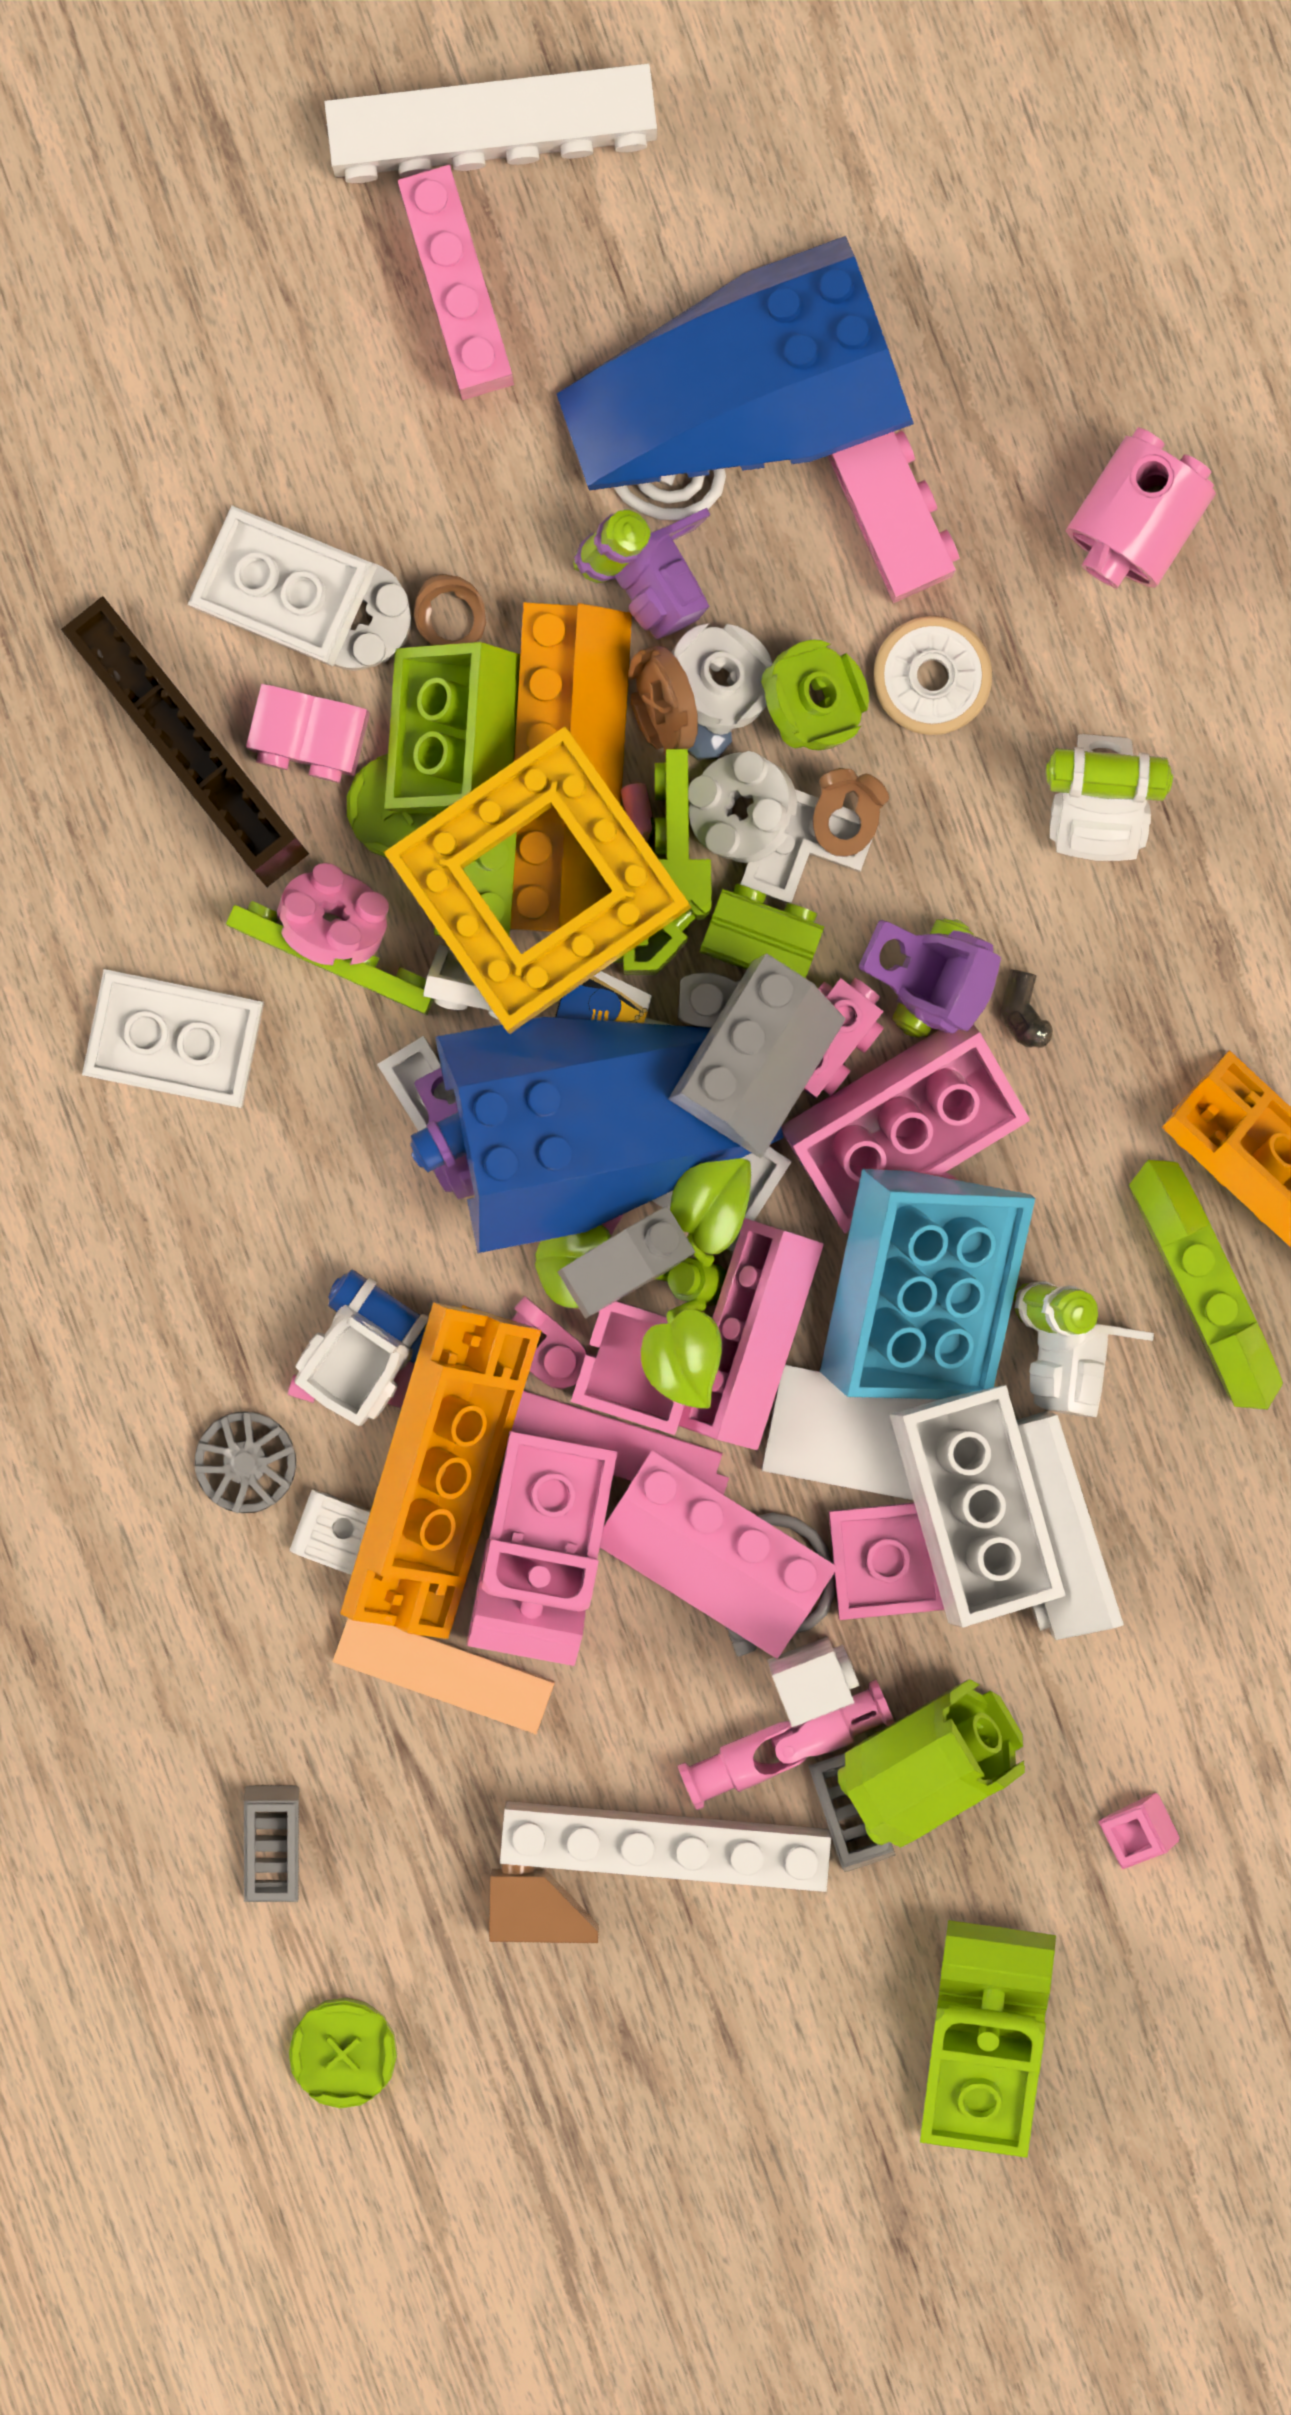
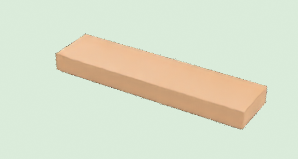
(445, 1673)

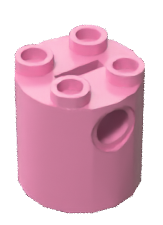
(1137, 530)

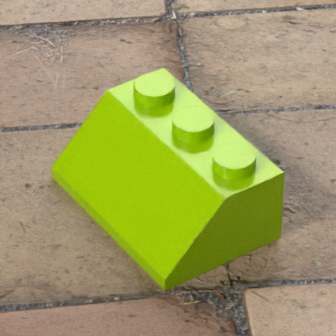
(449, 723)

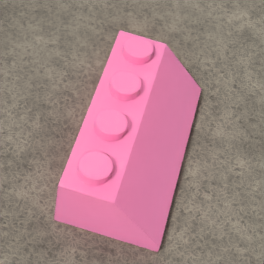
(906, 1115)
(715, 1554)

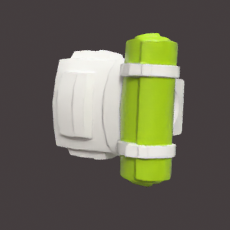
(1104, 798)
(1070, 1344)

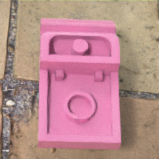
(542, 1549)

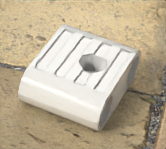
(330, 1531)

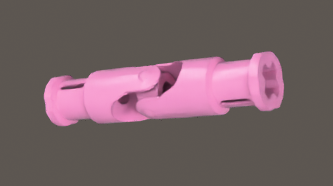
(739, 1770)

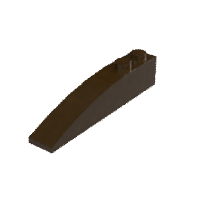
(185, 742)

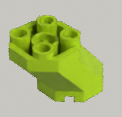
(932, 1764)

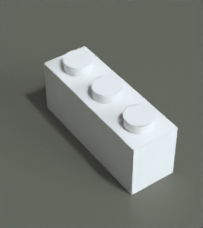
(813, 1680)

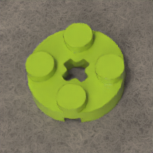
(792, 708)

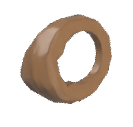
(463, 589)

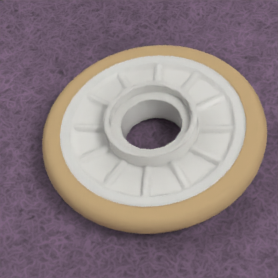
(932, 640)

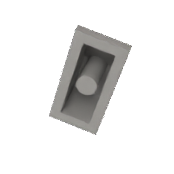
(626, 1262)

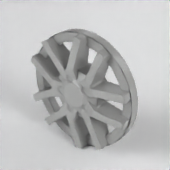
(245, 1462)

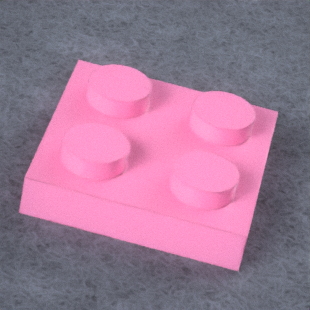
(881, 1562)

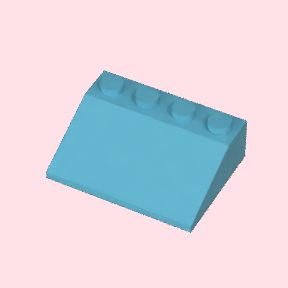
(925, 1286)

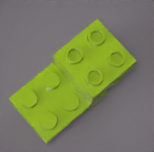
(689, 875)
(988, 2038)

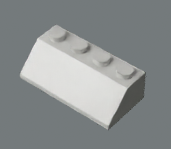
(977, 1505)
(1088, 1591)

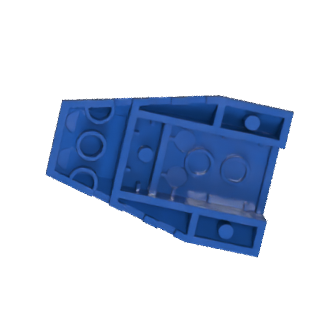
(744, 378)
(573, 1123)

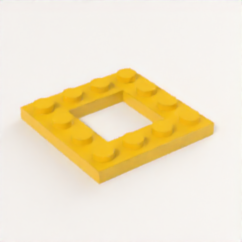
(530, 982)

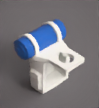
(362, 1350)

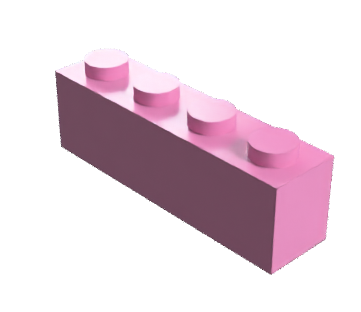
(455, 282)
(895, 514)
(757, 1327)

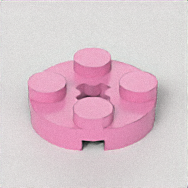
(336, 893)

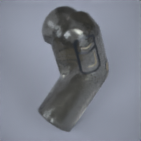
(1020, 1015)

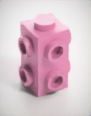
(859, 1030)

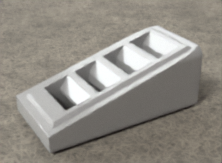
(271, 1799)
(857, 1858)

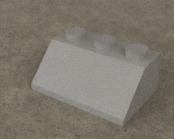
(759, 1054)

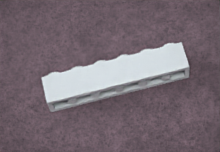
(490, 122)
(665, 1846)

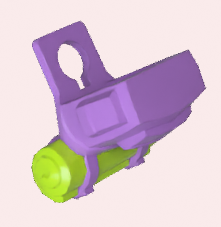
(647, 568)
(942, 978)

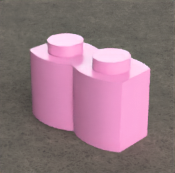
(307, 732)

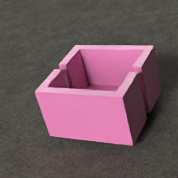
(615, 1377)

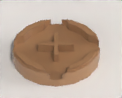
(664, 700)

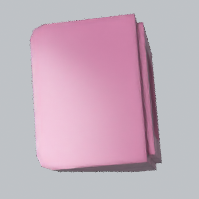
(1140, 1831)

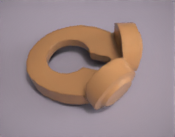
(871, 797)

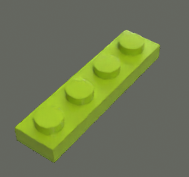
(403, 988)

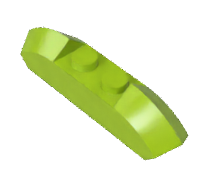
(1206, 1284)

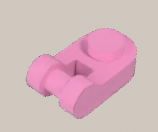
(559, 1354)

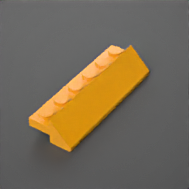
(578, 679)
(1241, 1138)
(440, 1470)

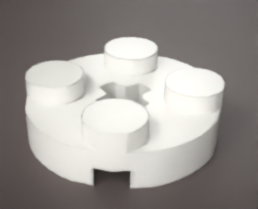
(388, 629)
(745, 659)
(768, 817)

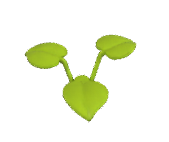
(687, 1351)

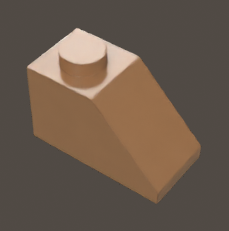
(535, 1908)

